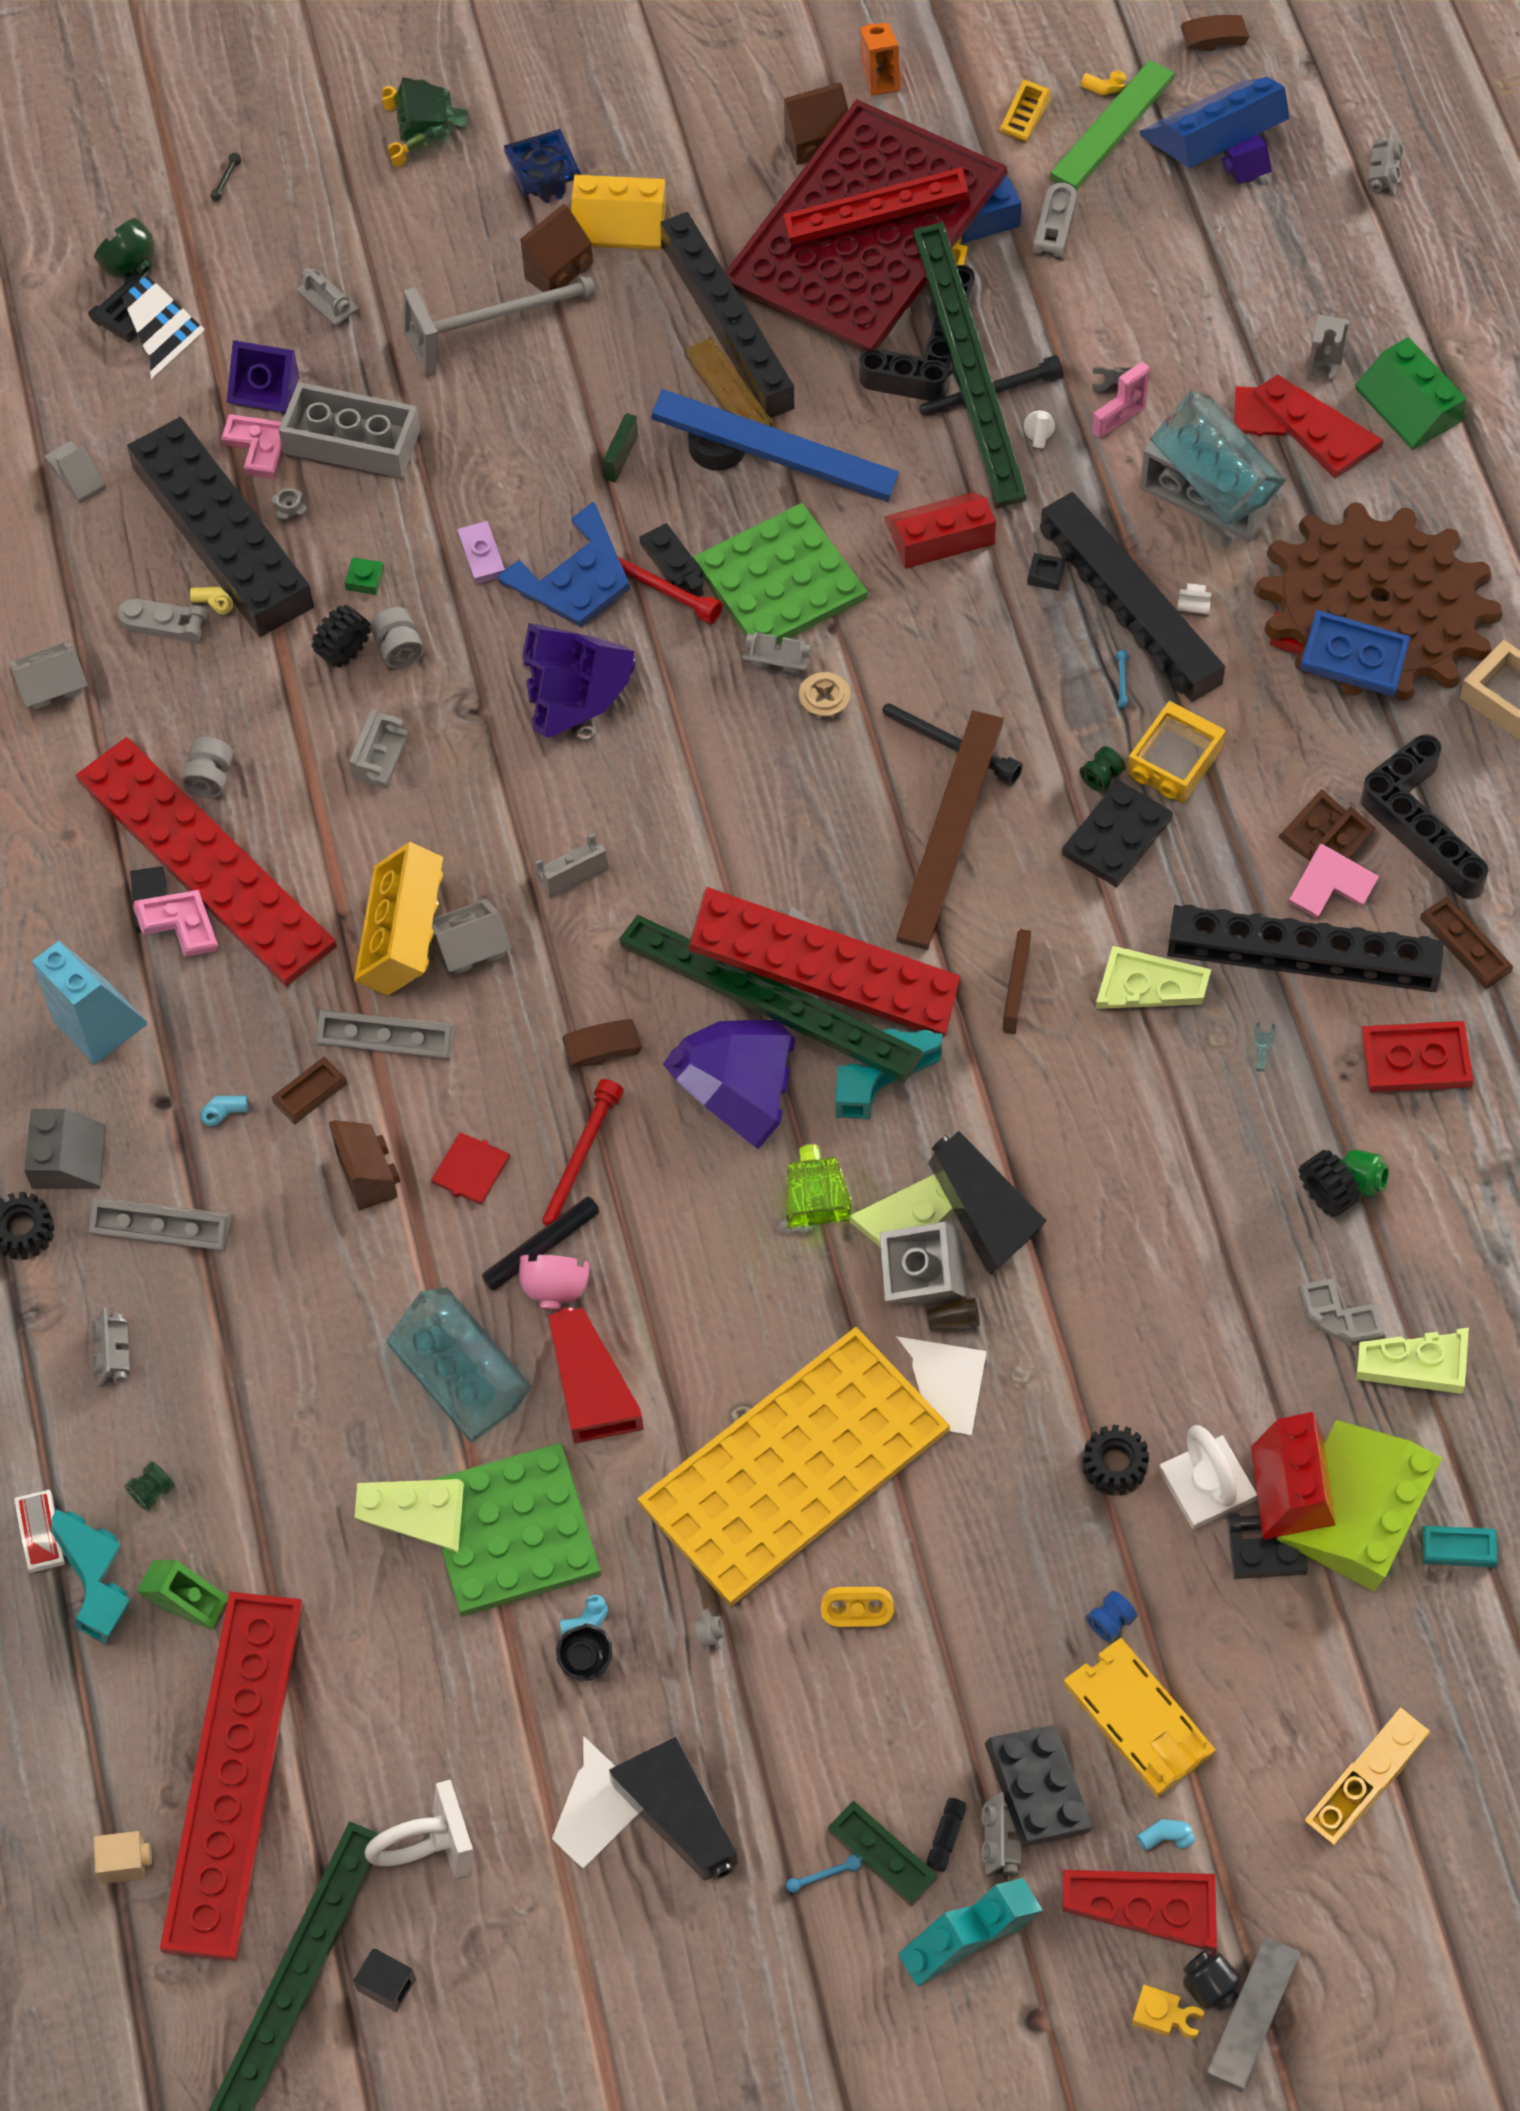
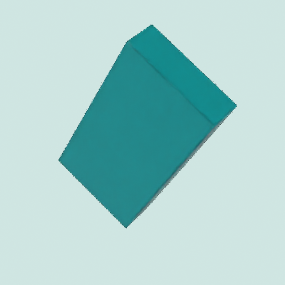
(1459, 1546)

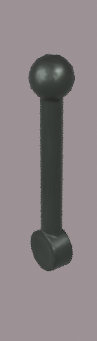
(234, 159)

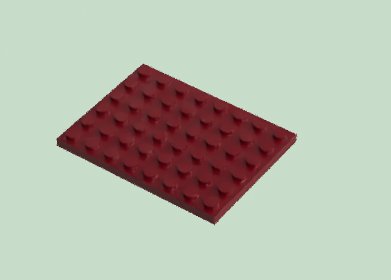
(868, 276)

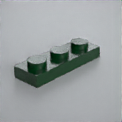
(882, 1853)

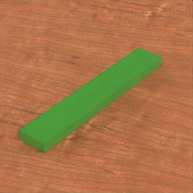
(1112, 125)

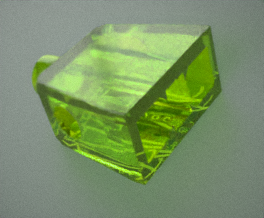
(816, 1190)

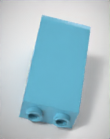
(85, 1003)

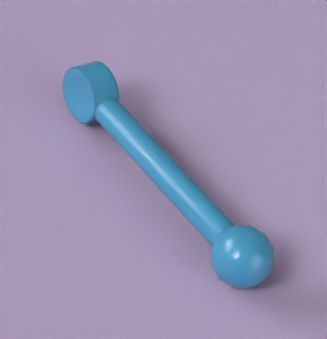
(1122, 656)
(852, 1864)

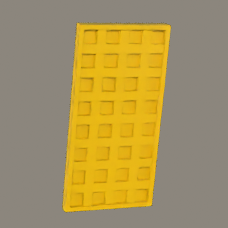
(793, 1466)

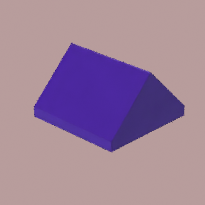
(262, 376)

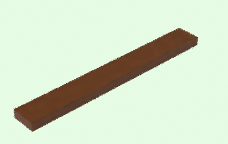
(950, 830)

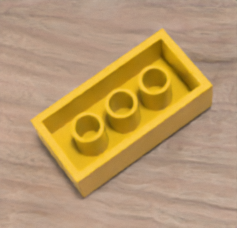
(399, 919)

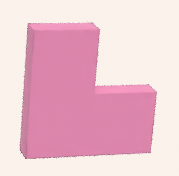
(1129, 401)
(260, 438)
(1328, 873)
(179, 912)

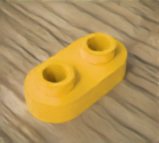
(857, 1609)

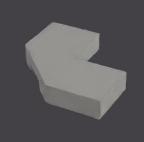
(1348, 1325)

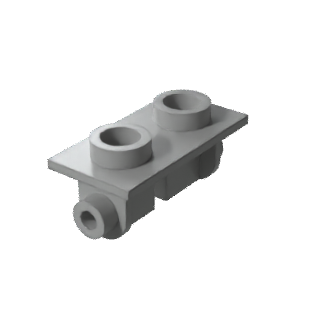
(1387, 156)
(325, 297)
(789, 656)
(108, 1360)
(997, 1849)

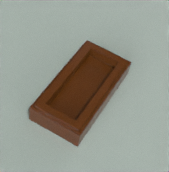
(309, 1090)

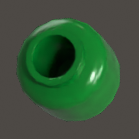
(1368, 1171)

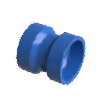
(1111, 1616)

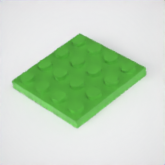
(781, 576)
(519, 1531)

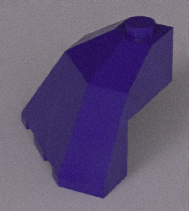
(572, 676)
(737, 1073)

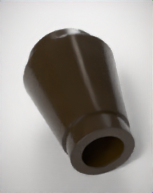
(954, 1315)

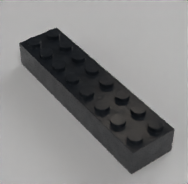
(220, 526)

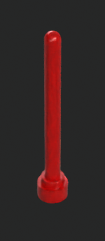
(707, 608)
(607, 1095)

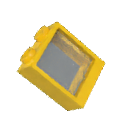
(1176, 752)

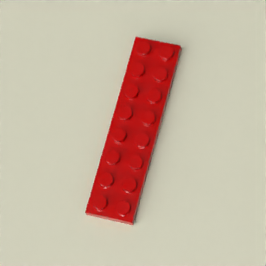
(823, 962)

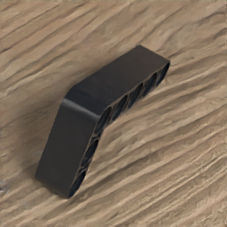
(911, 375)
(1418, 819)

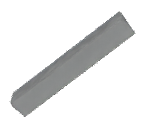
(385, 1033)
(159, 1223)

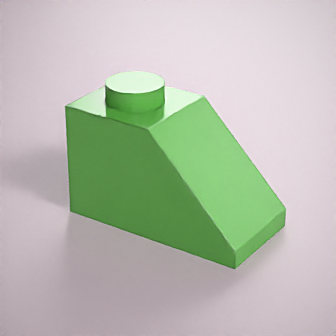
(182, 1593)

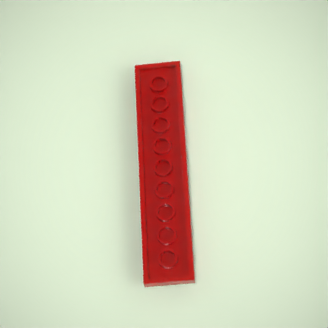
(206, 861)
(231, 1777)

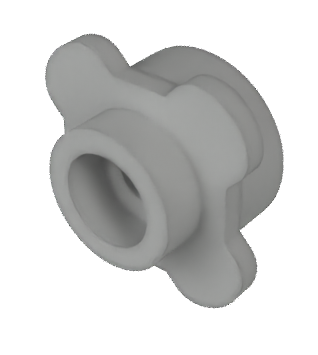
(286, 497)
(709, 1629)

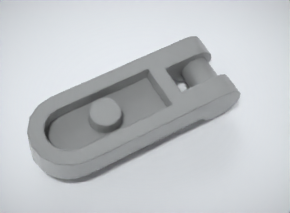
(1055, 219)
(162, 619)

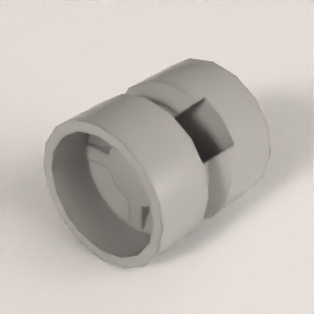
(397, 637)
(207, 767)

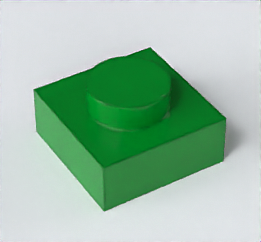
(364, 576)

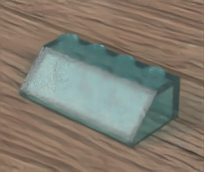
(1217, 458)
(458, 1362)

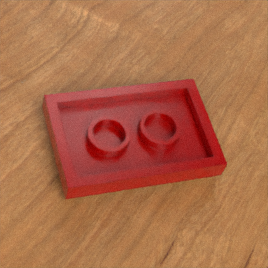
(1416, 1056)

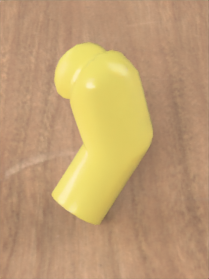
(214, 596)

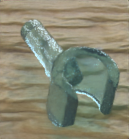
(1263, 1041)

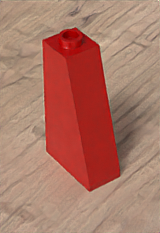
(592, 1386)

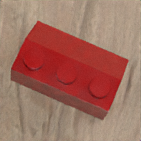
(942, 529)
(1292, 1477)

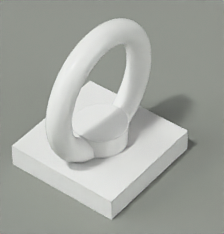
(1207, 1479)
(446, 1833)

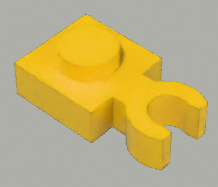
(1160, 2011)

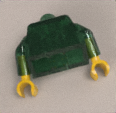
(422, 116)

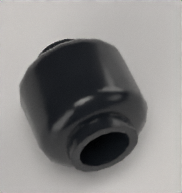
(1211, 1980)

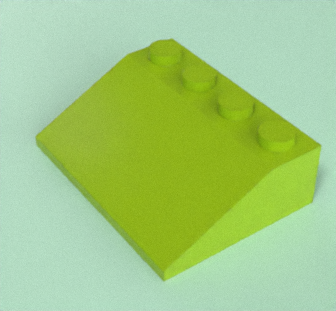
(1375, 1496)

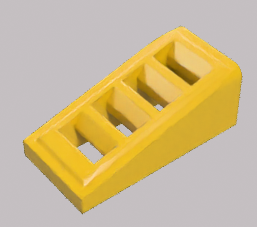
(1026, 90)

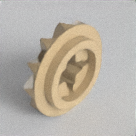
(824, 683)

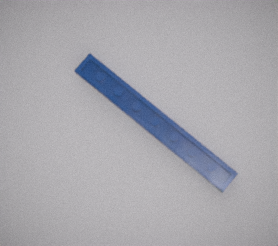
(774, 445)

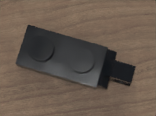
(672, 559)

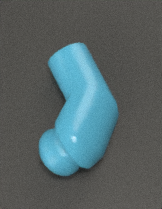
(221, 1107)
(593, 1614)
(1166, 1830)

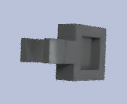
(1111, 376)

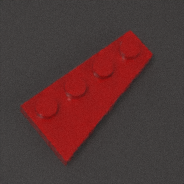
(1322, 431)
(1152, 1903)

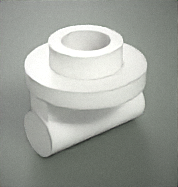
(1039, 427)
(1194, 599)

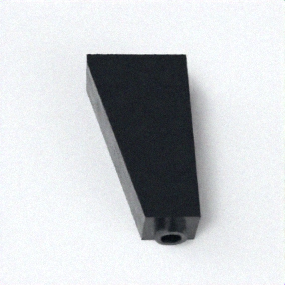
(984, 1201)
(672, 1800)

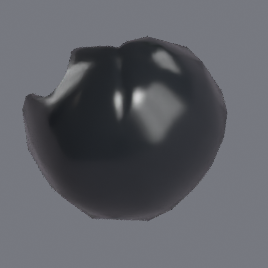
(584, 1652)

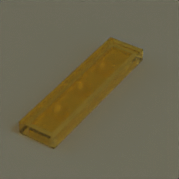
(724, 381)

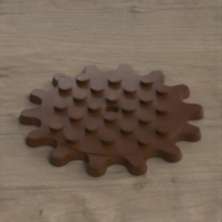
(1424, 586)

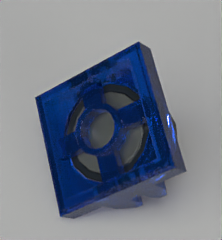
(541, 164)

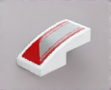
(35, 1524)

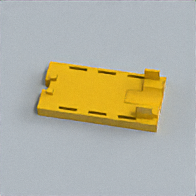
(1141, 1717)

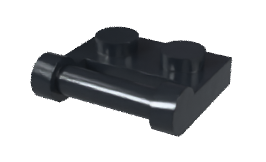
(120, 320)
(1258, 1556)

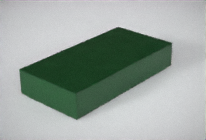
(620, 447)

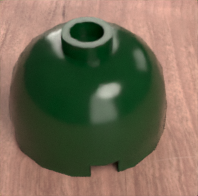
(128, 251)

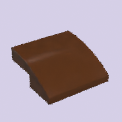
(1327, 824)

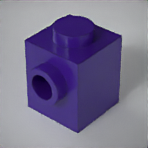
(1247, 160)

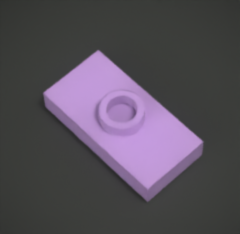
(481, 552)

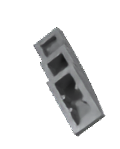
(1253, 2014)

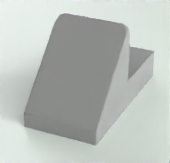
(75, 471)

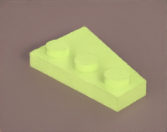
(1150, 981)
(911, 1207)
(1424, 1363)
(414, 1508)

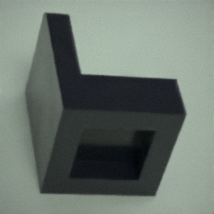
(384, 1979)

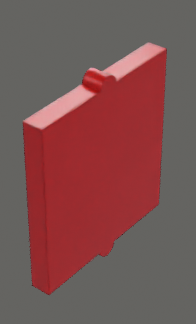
(1252, 416)
(470, 1168)

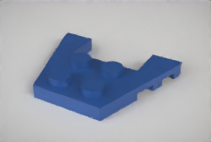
(581, 583)

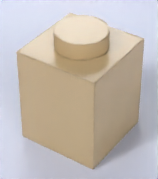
(121, 1857)

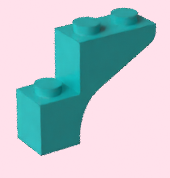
(860, 1084)
(92, 1557)
(965, 1930)

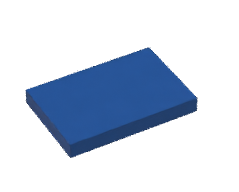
(1355, 653)

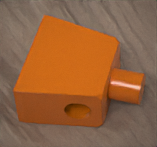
(881, 46)

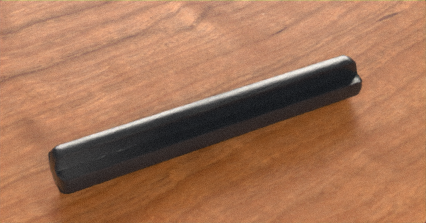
(541, 1242)

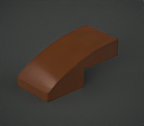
(1209, 31)
(604, 1040)

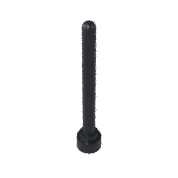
(1049, 370)
(1006, 769)

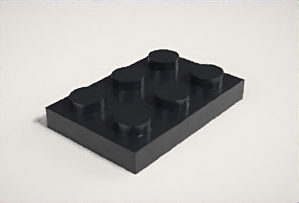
(1117, 833)
(1038, 1785)

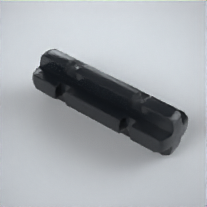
(946, 1834)

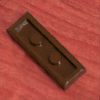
(1466, 942)
(1016, 981)

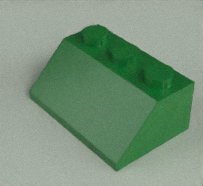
(1411, 394)

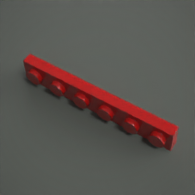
(876, 206)

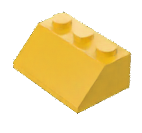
(620, 210)

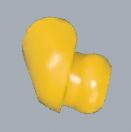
(1104, 87)

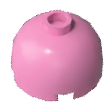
(553, 1280)

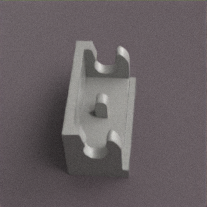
(1327, 346)
(378, 749)
(572, 867)

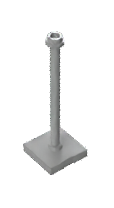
(422, 332)

